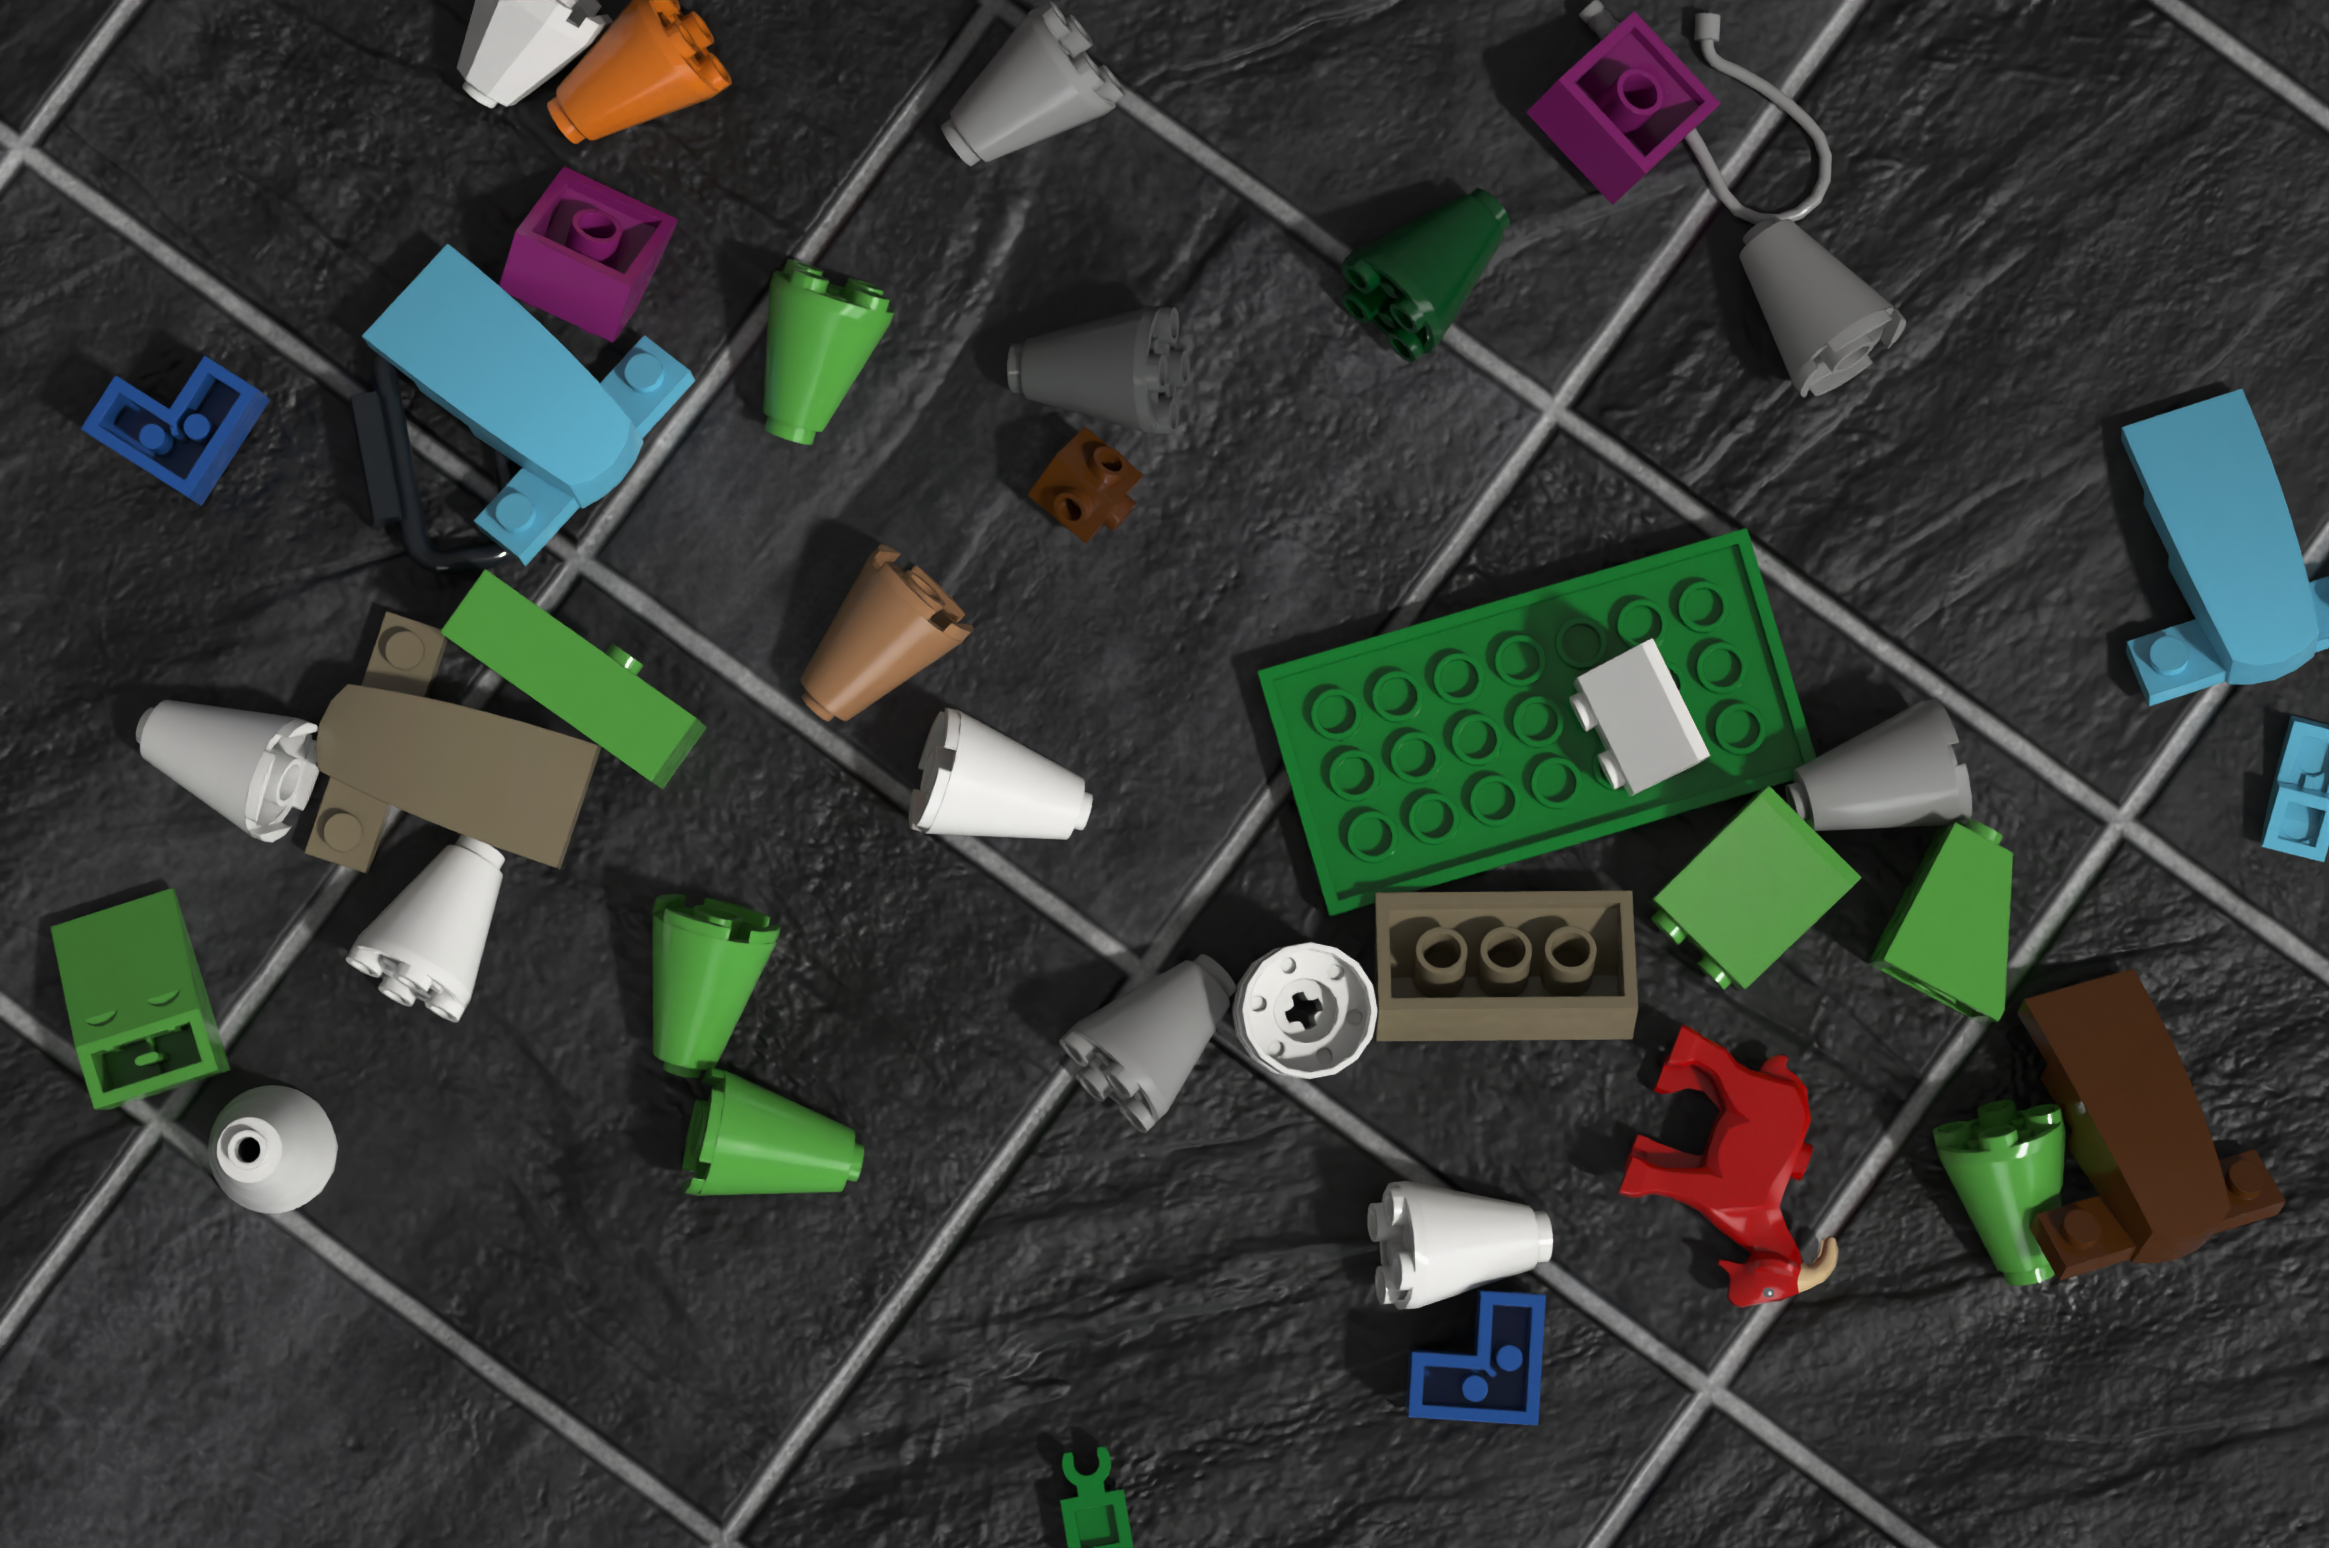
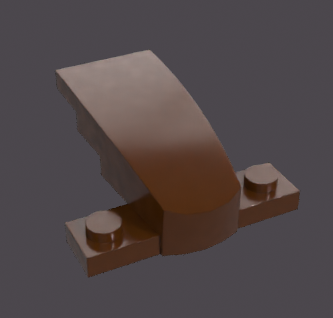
(2133, 1135)

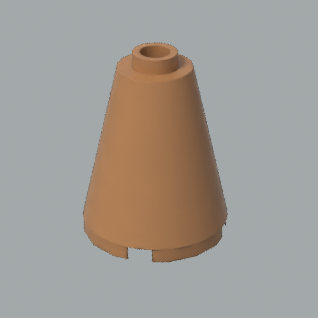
(880, 637)

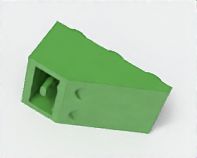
(137, 1001)

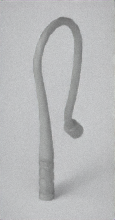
(1707, 32)

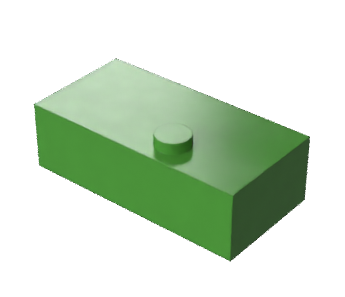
(574, 678)

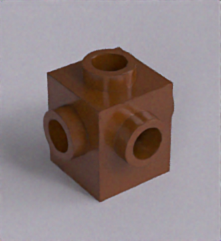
(1087, 486)

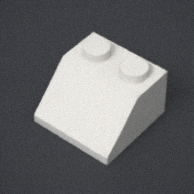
(1638, 719)

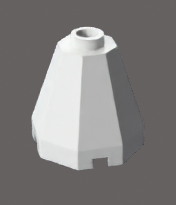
(523, 44)

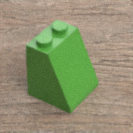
(1752, 891)
(1954, 923)

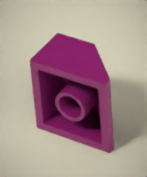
(1623, 107)
(586, 254)

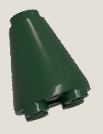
(1424, 271)

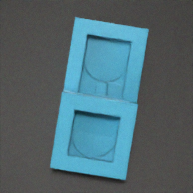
(2300, 793)

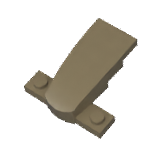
(439, 762)

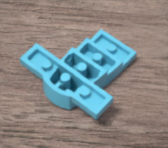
(524, 396)
(2228, 551)

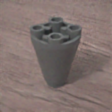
(1107, 369)

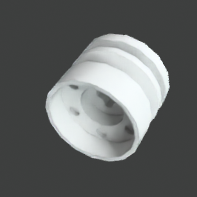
(1337, 1028)

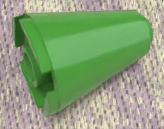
(703, 977)
(764, 1143)

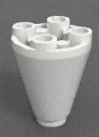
(435, 930)
(1450, 1242)

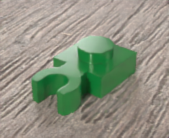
(1095, 1516)

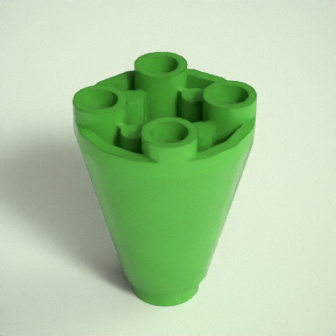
(816, 346)
(2005, 1174)

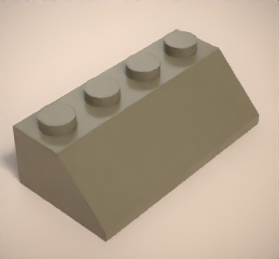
(1505, 966)

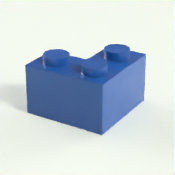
(190, 440)
(1496, 1380)

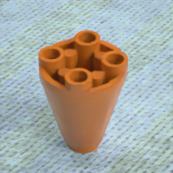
(638, 71)

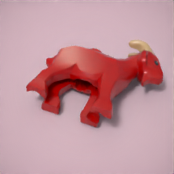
(1743, 1167)

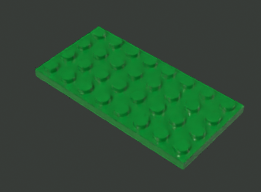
(1461, 737)

